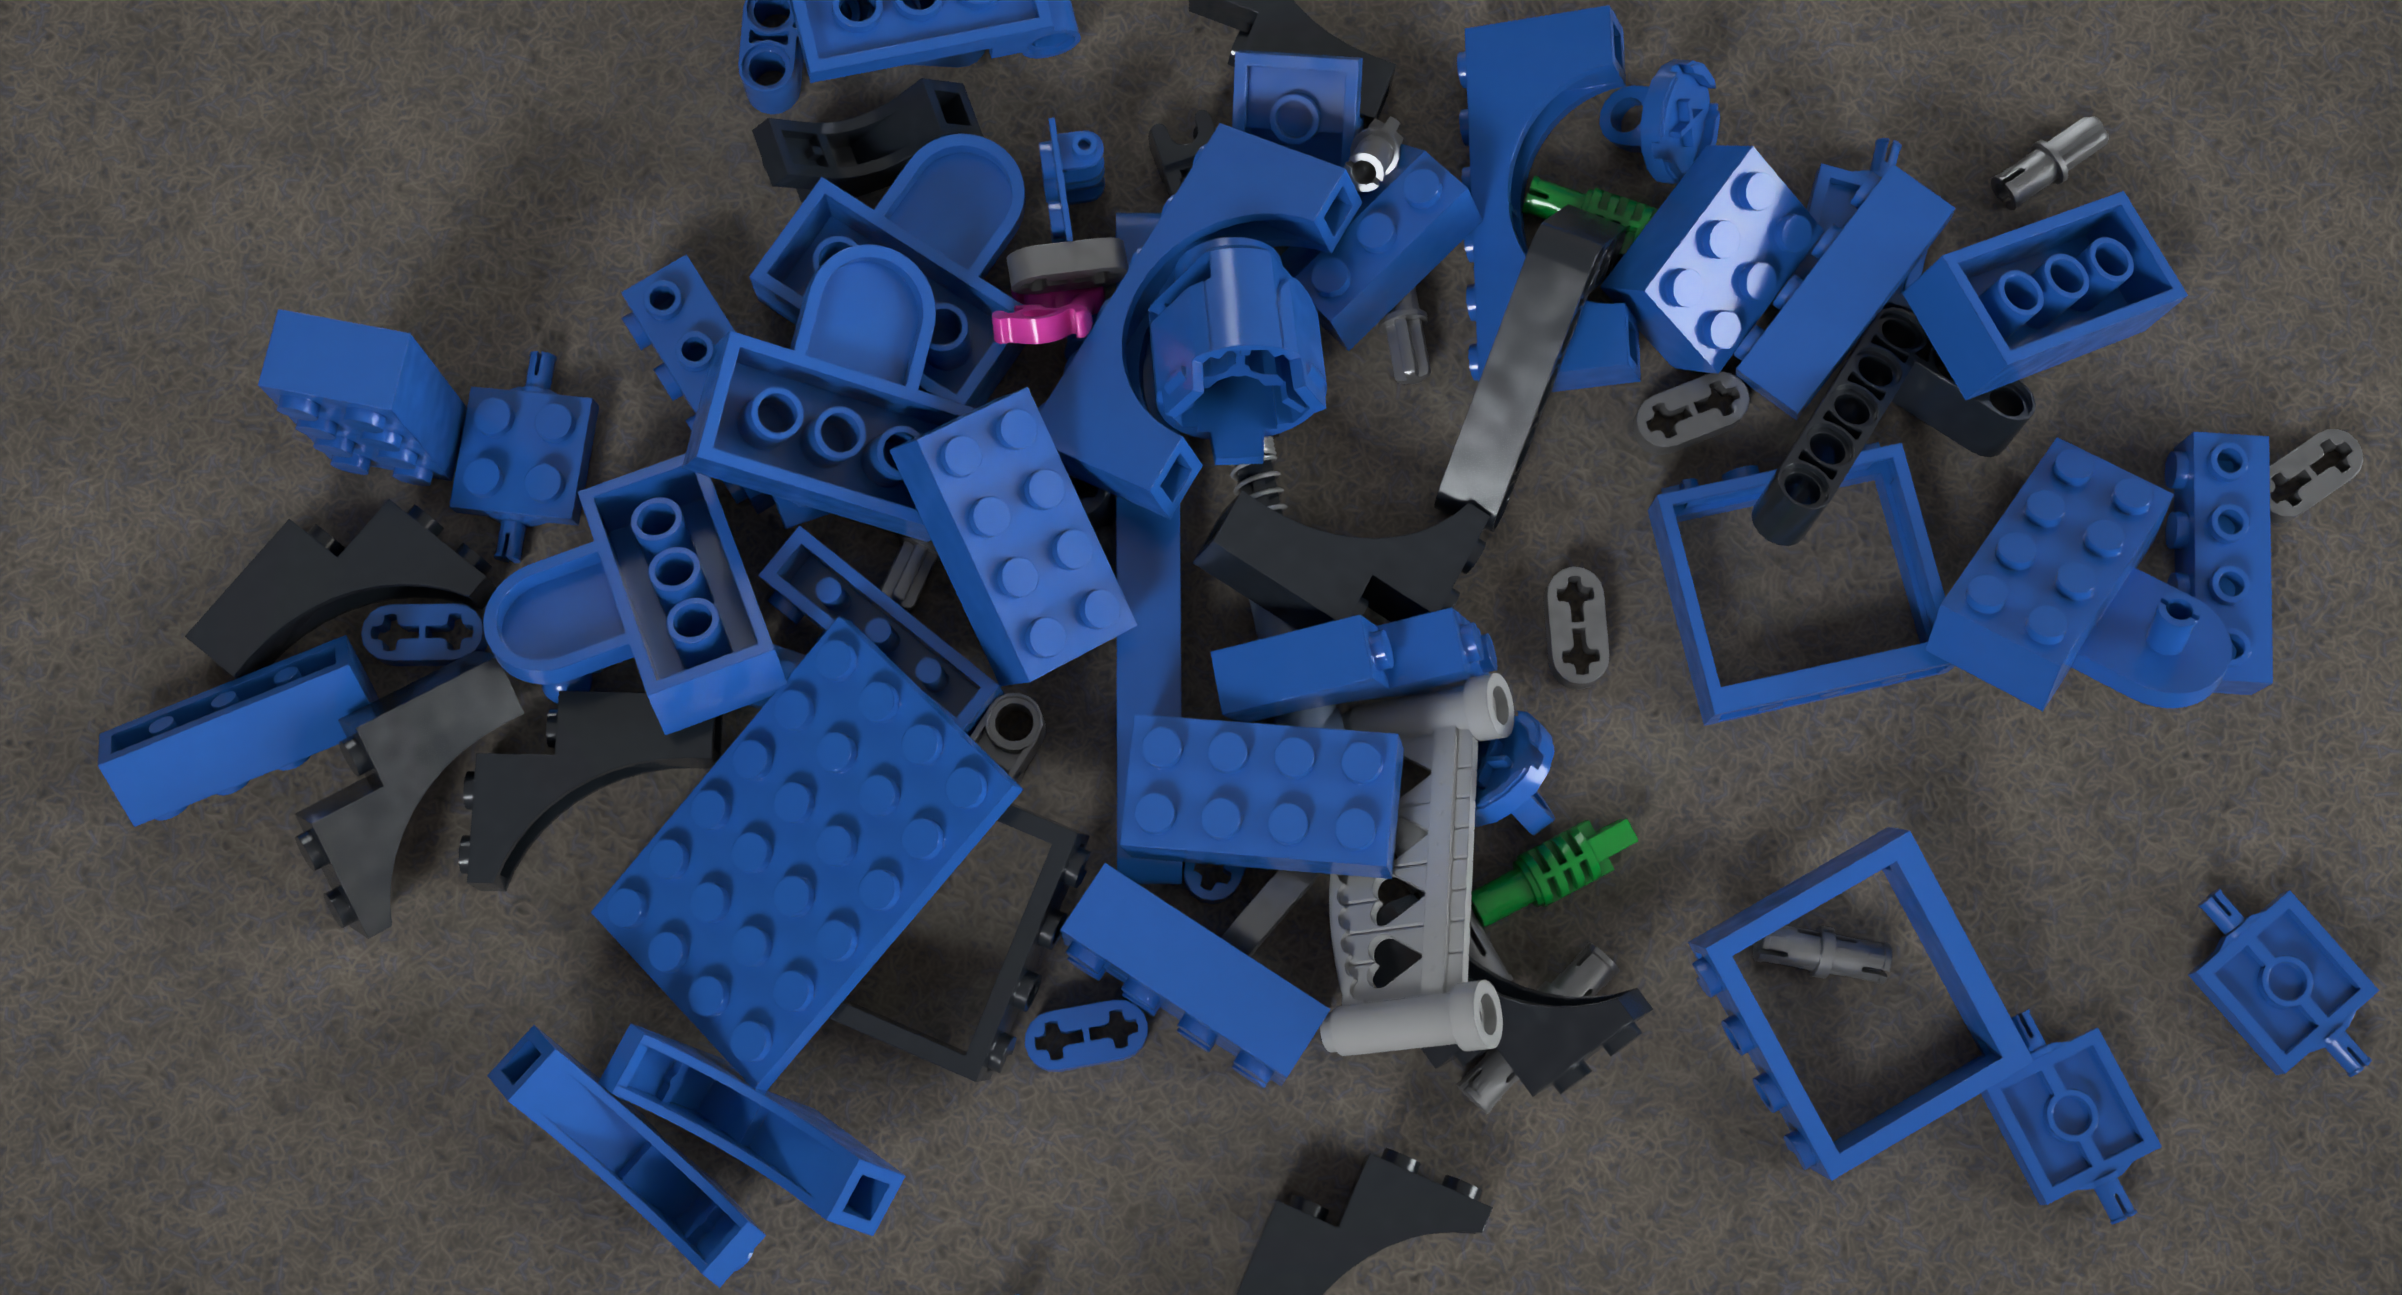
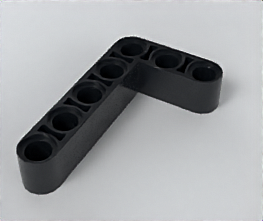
(1563, 266)
(1887, 365)

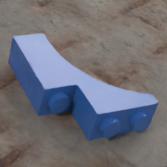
(1349, 664)
(762, 1129)
(628, 1155)

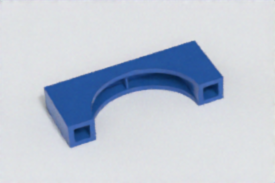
(1518, 89)

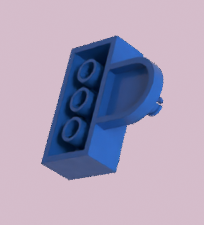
(951, 218)
(831, 407)
(648, 588)
(2065, 593)

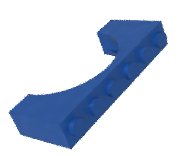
(1099, 405)

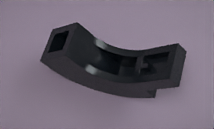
(866, 149)

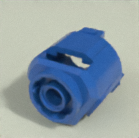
(1236, 349)

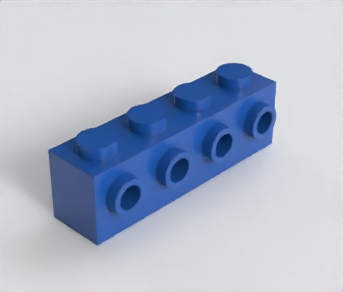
(1843, 291)
(683, 325)
(2225, 544)
(822, 587)
(234, 732)

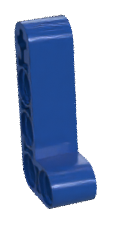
(780, 50)

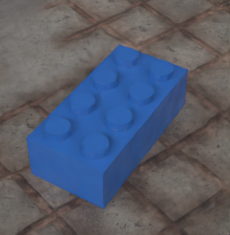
(2043, 294)
(364, 396)
(1014, 538)
(1262, 796)
(1191, 975)

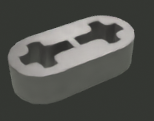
(1067, 265)
(1685, 400)
(2313, 487)
(1591, 627)
(1268, 909)

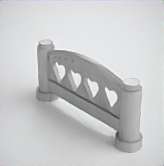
(1432, 998)

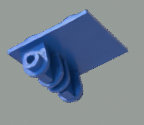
(1070, 174)

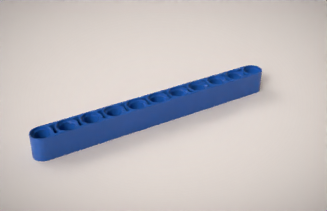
(1151, 585)

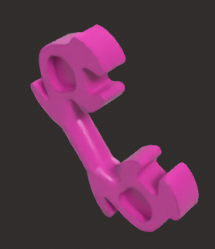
(1048, 316)

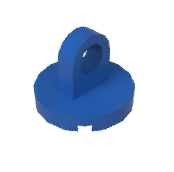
(1674, 119)
(1512, 773)

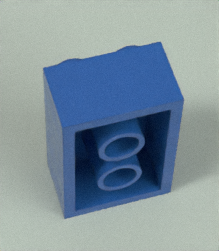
(1713, 257)

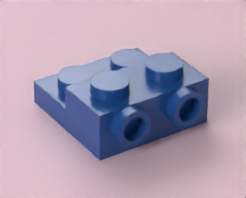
(1299, 101)

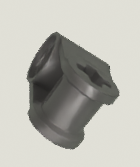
(1010, 755)

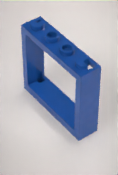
(1742, 489)
(1952, 956)

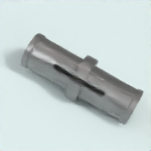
(1825, 953)

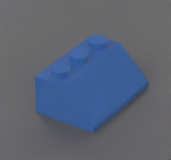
(1387, 247)

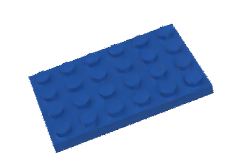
(805, 853)

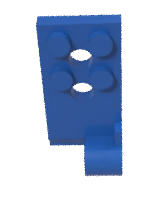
(948, 28)

